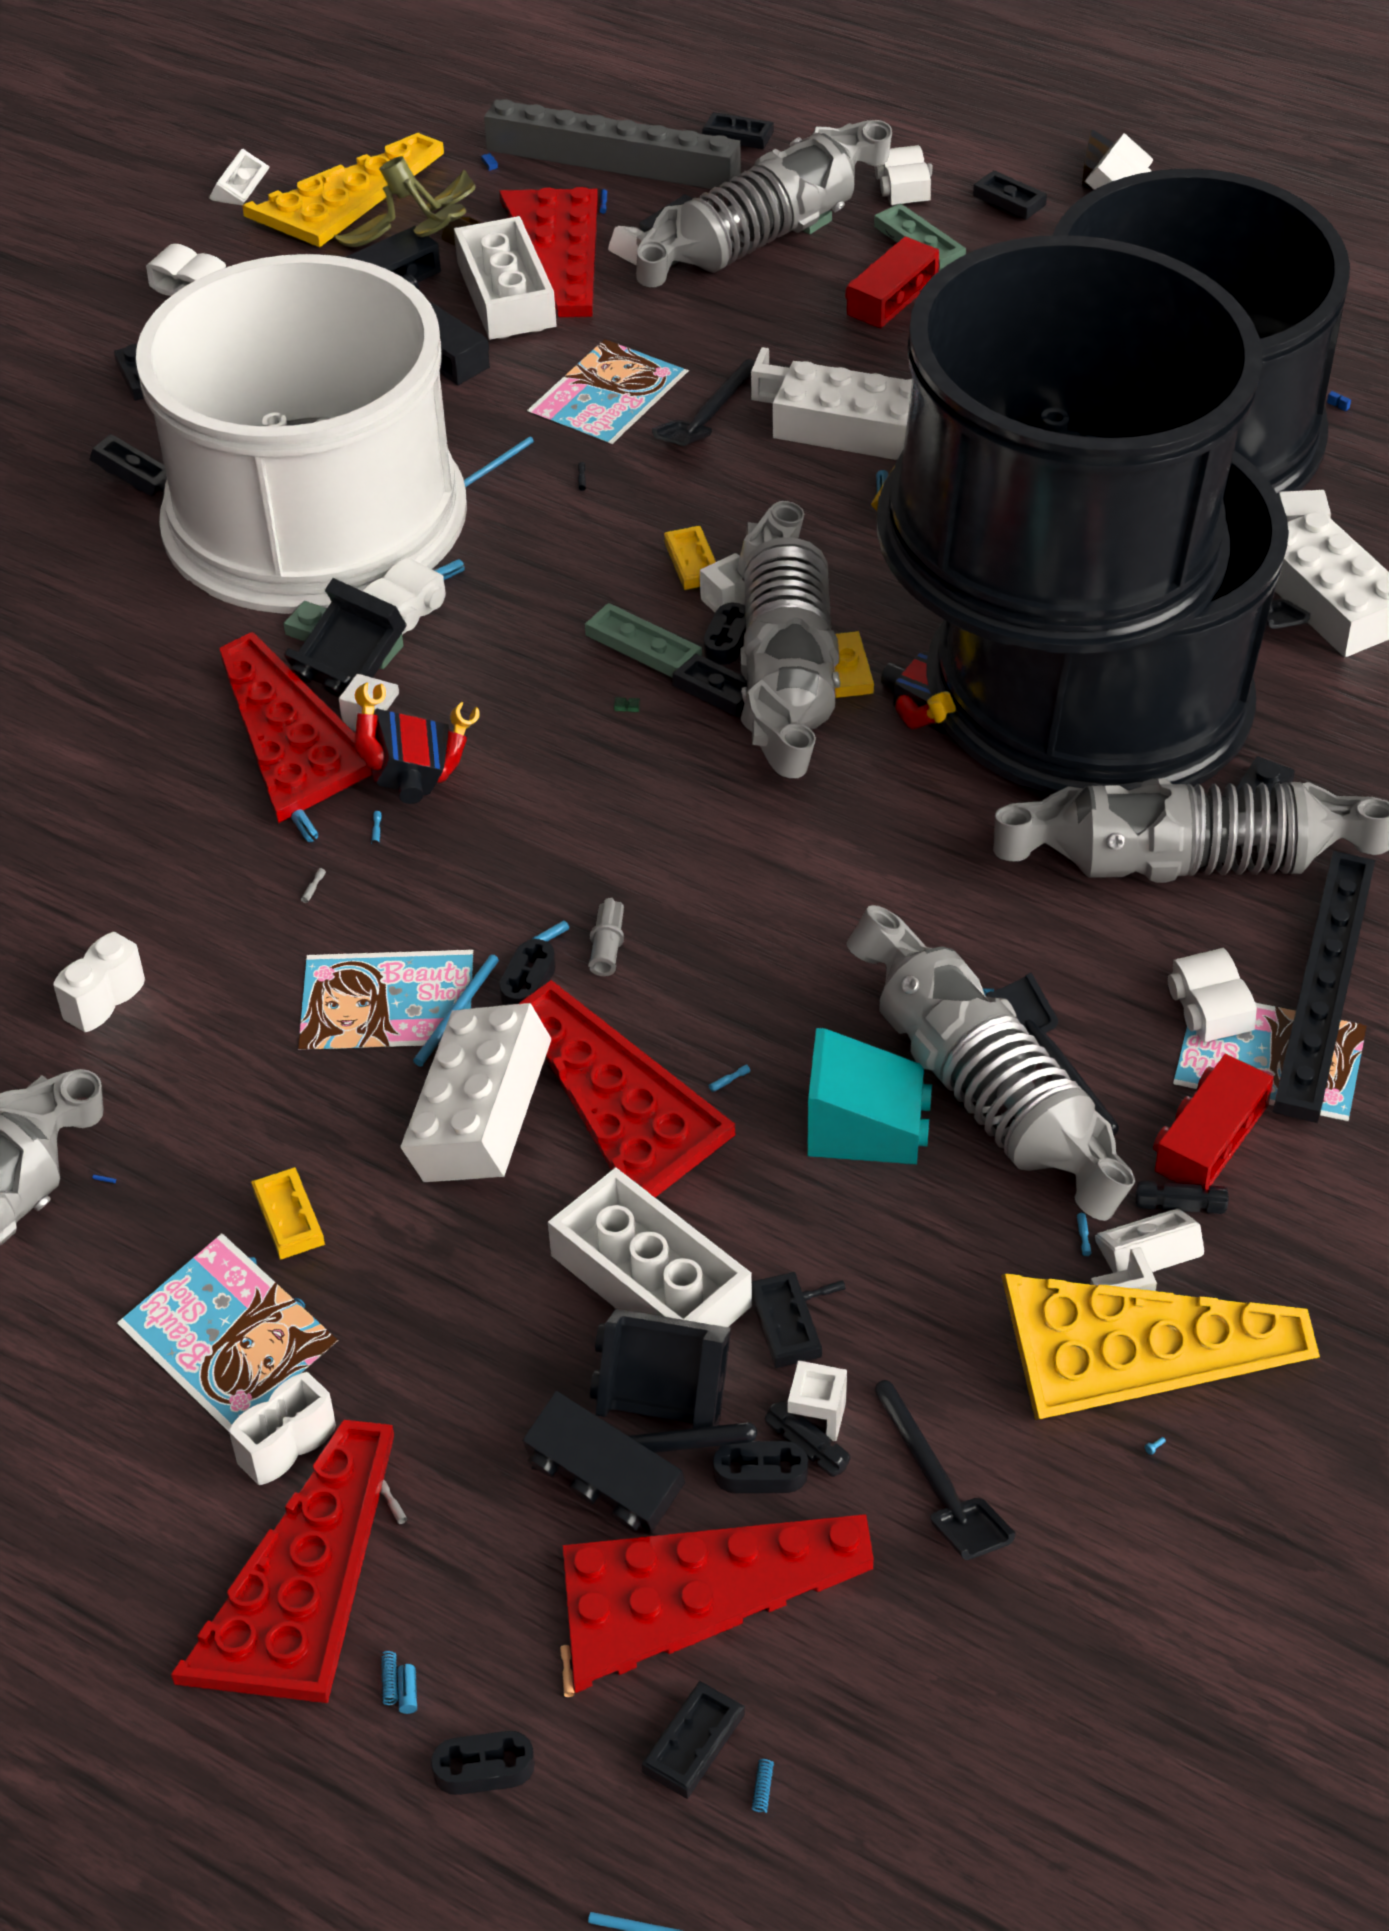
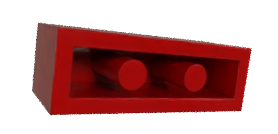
(891, 282)
(1212, 1122)

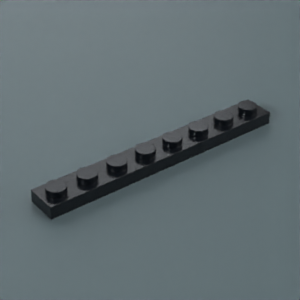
(1324, 988)

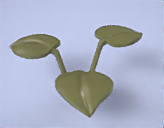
(403, 183)

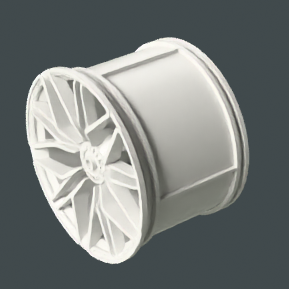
(282, 508)

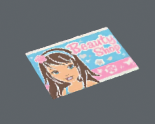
(608, 391)
(380, 997)
(1266, 1051)
(226, 1331)

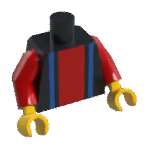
(913, 696)
(406, 749)

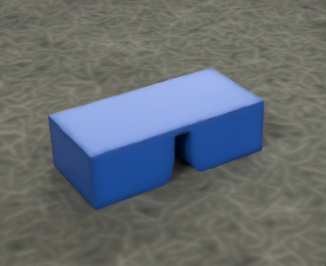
(489, 161)
(1337, 399)

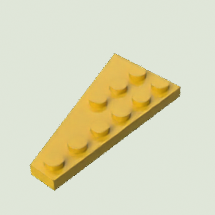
(339, 196)
(1121, 1343)

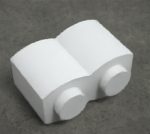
(1120, 161)
(904, 176)
(179, 267)
(411, 589)
(99, 981)
(1212, 995)
(277, 1431)

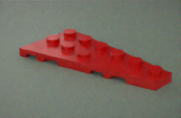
(564, 237)
(294, 735)
(629, 1103)
(684, 1587)
(297, 1590)

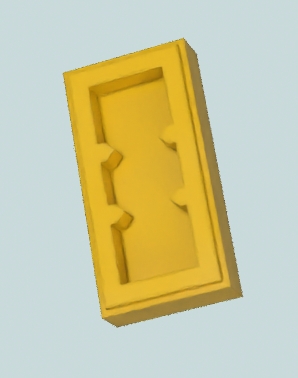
(689, 554)
(853, 667)
(288, 1213)

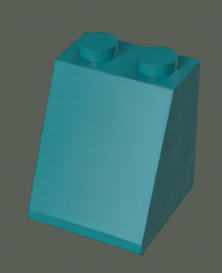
(865, 1102)

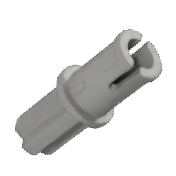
(606, 938)

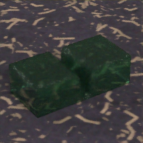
(622, 704)

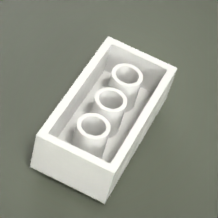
(505, 278)
(842, 409)
(1335, 583)
(476, 1093)
(647, 1256)

